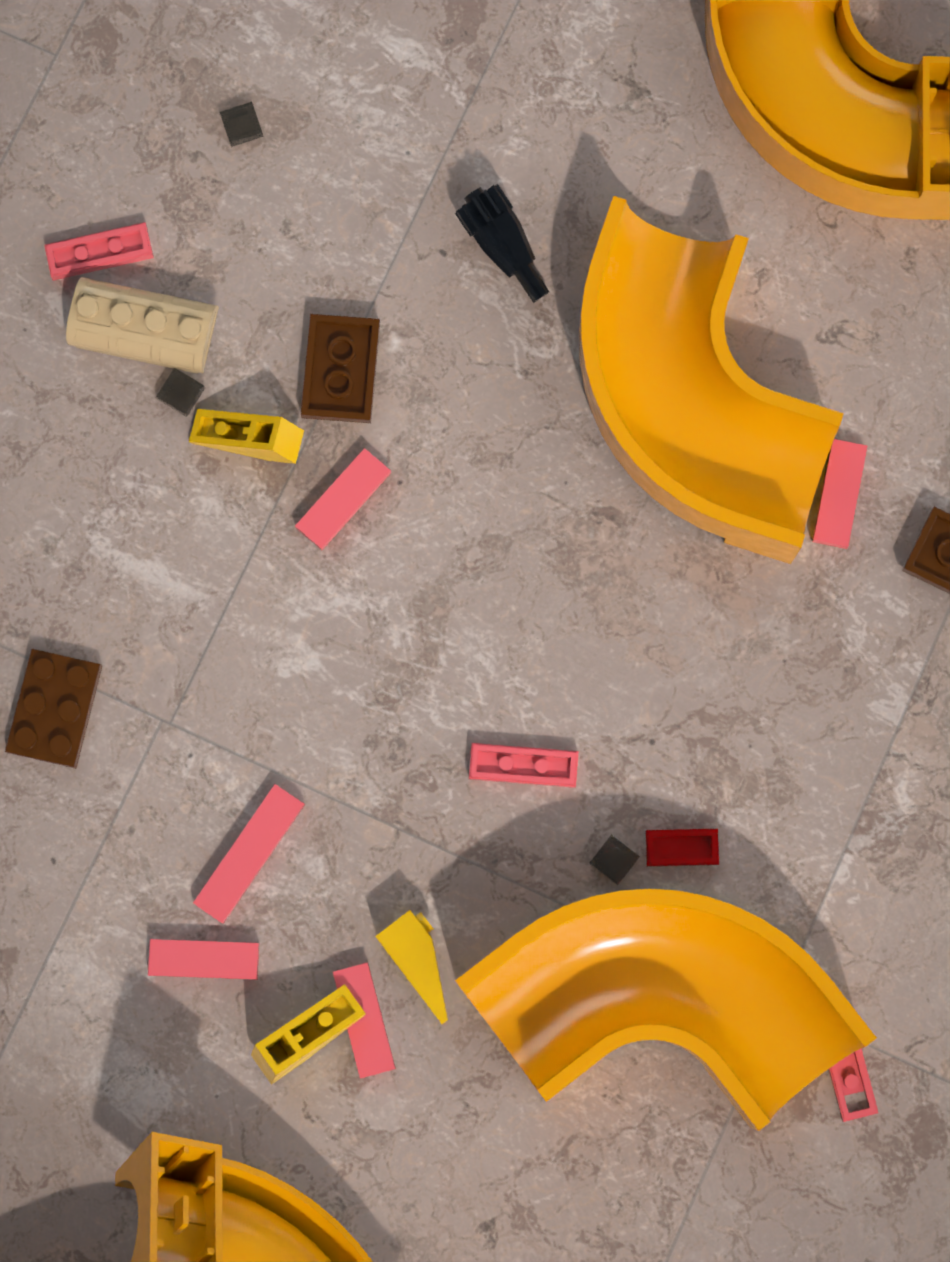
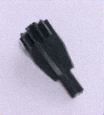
(501, 237)

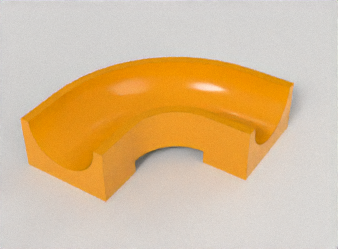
(834, 106)
(677, 400)
(672, 973)
(223, 1210)

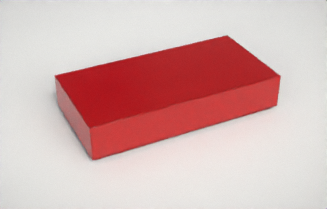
(682, 847)

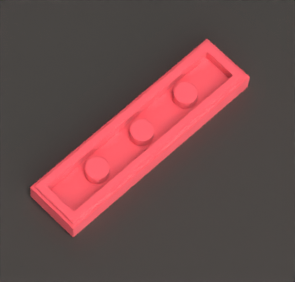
(249, 853)

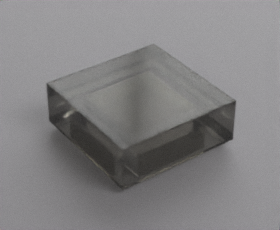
(241, 124)
(180, 392)
(614, 860)

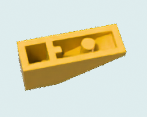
(248, 435)
(415, 955)
(306, 1034)

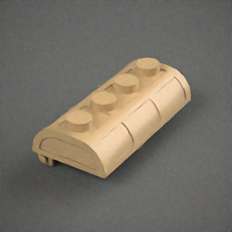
(140, 325)

